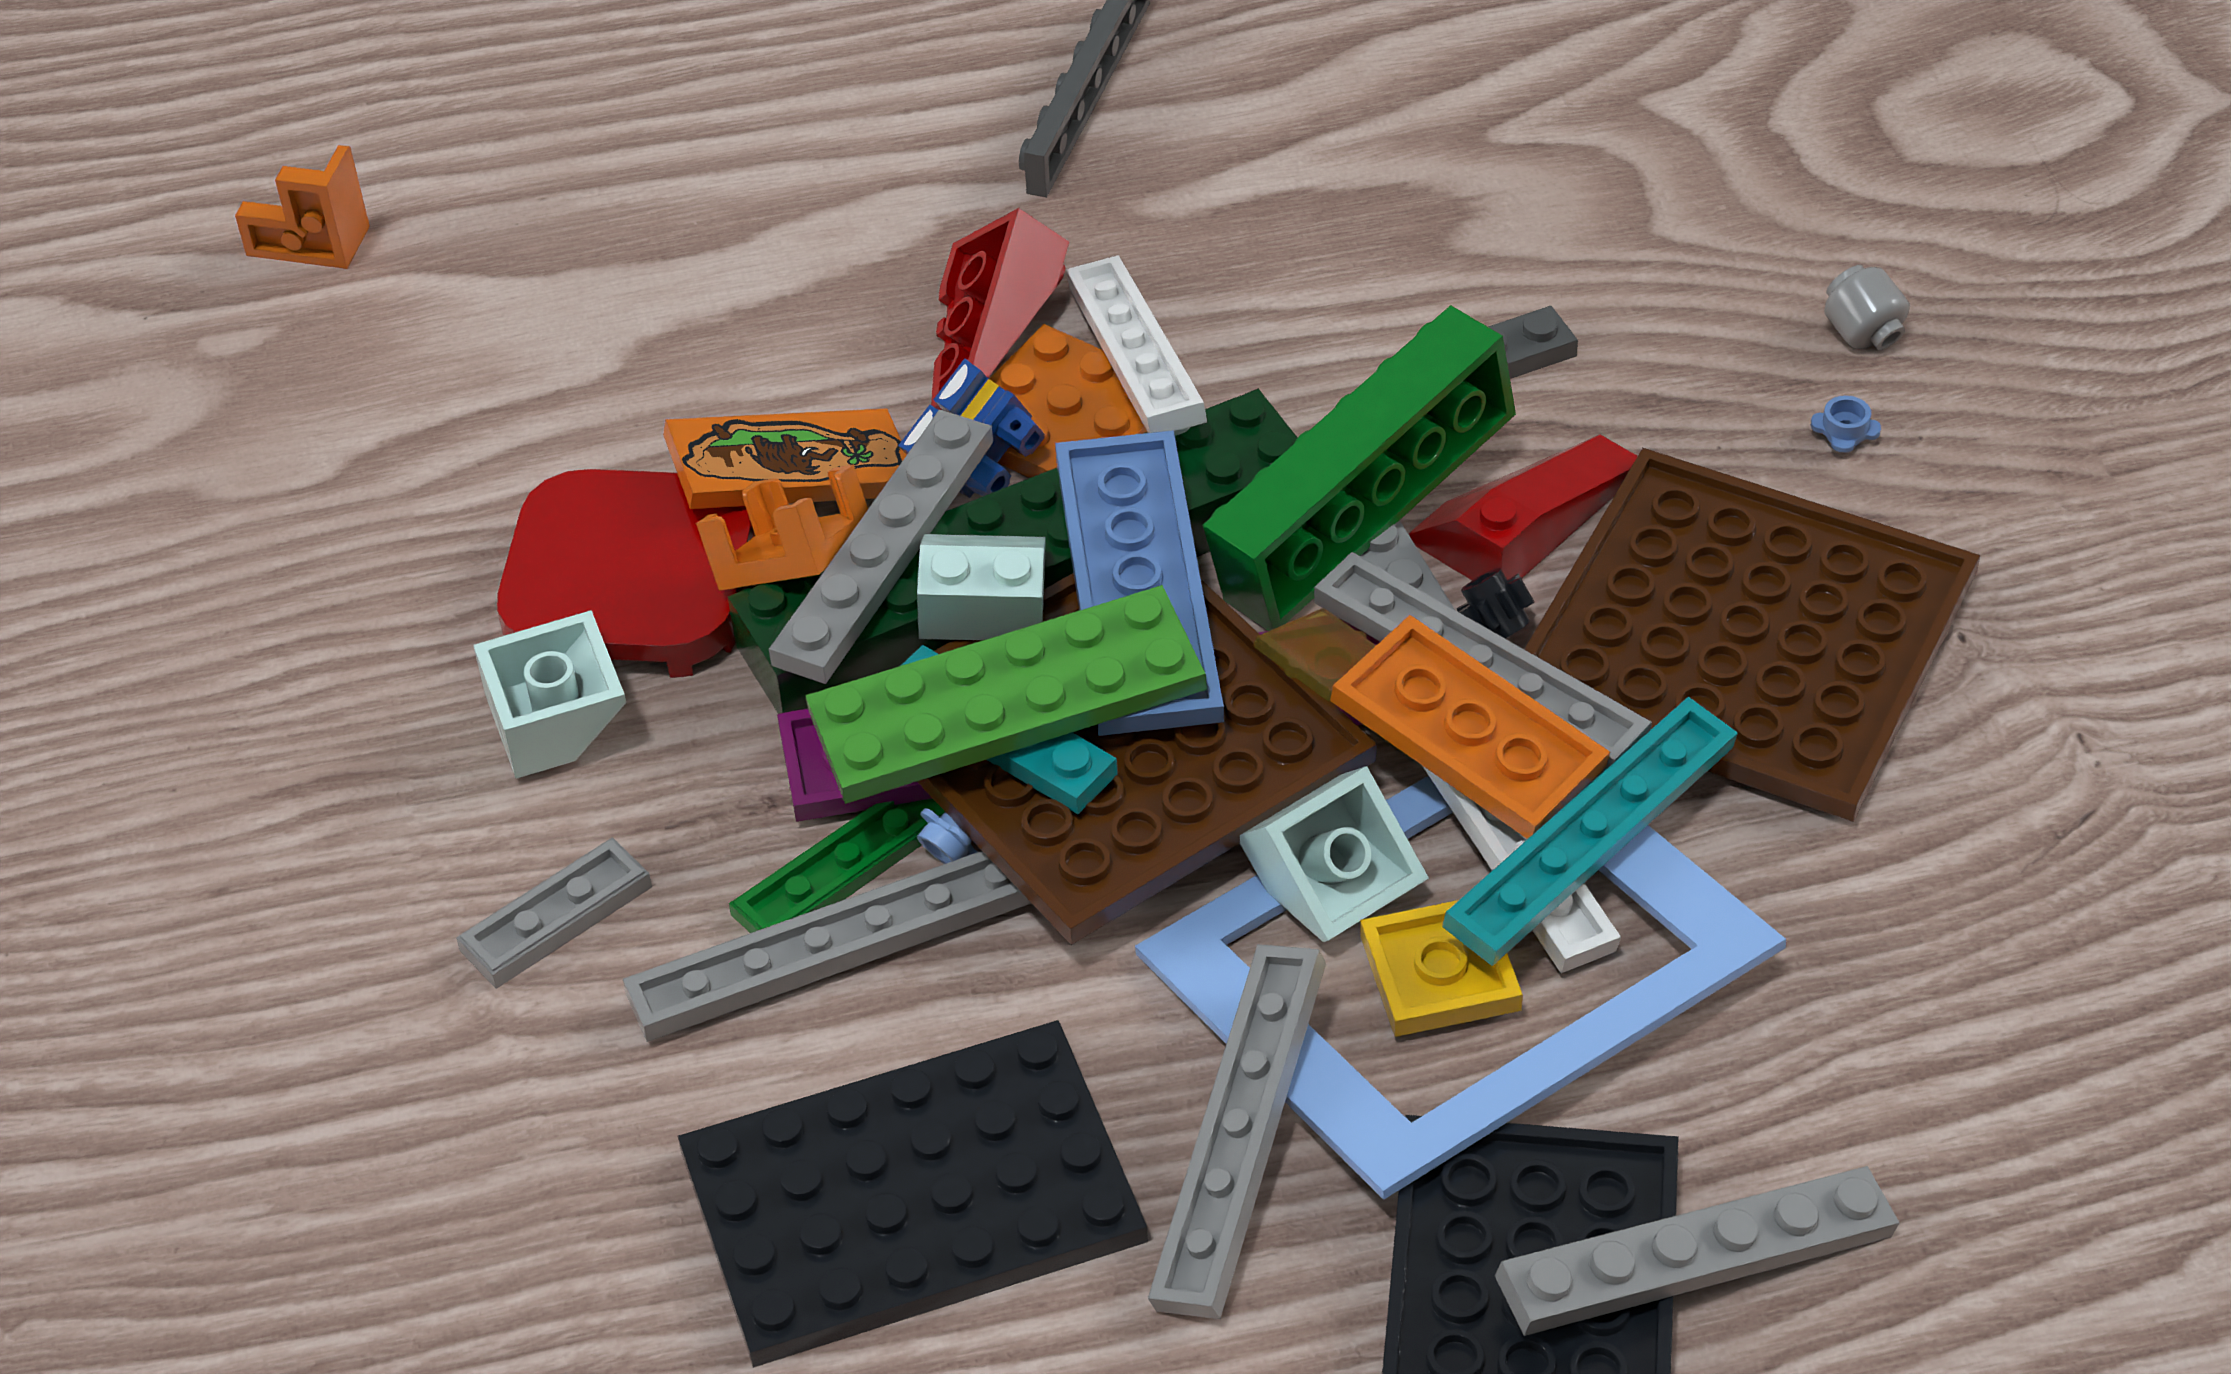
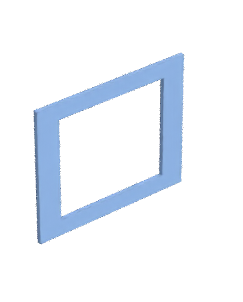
(1357, 1118)

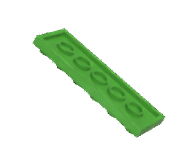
(1005, 693)

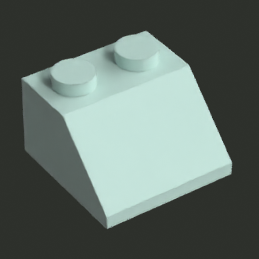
(979, 585)
(549, 691)
(1334, 855)

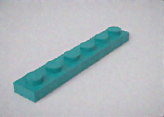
(1589, 831)

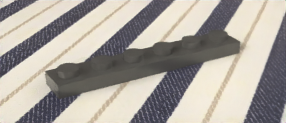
(1078, 93)

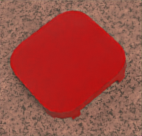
(630, 557)

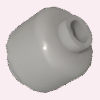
(1866, 307)

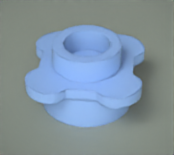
(944, 838)

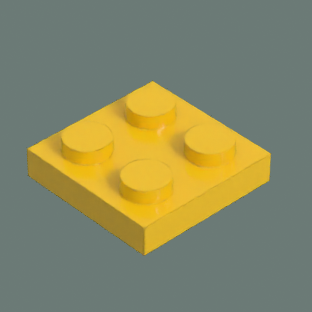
(1432, 976)

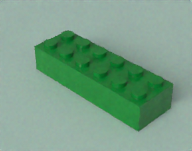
(1361, 467)

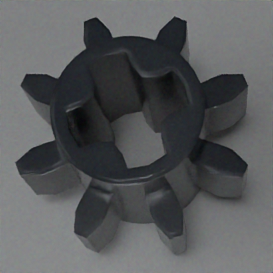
(1497, 602)

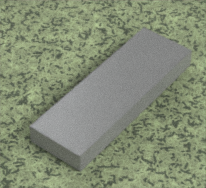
(554, 912)

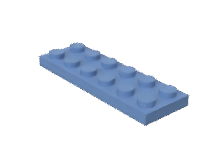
(1131, 535)

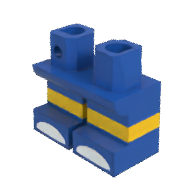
(982, 400)

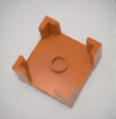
(787, 538)

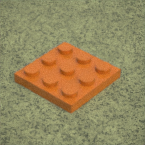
(1068, 393)

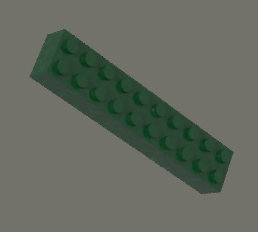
(1215, 466)

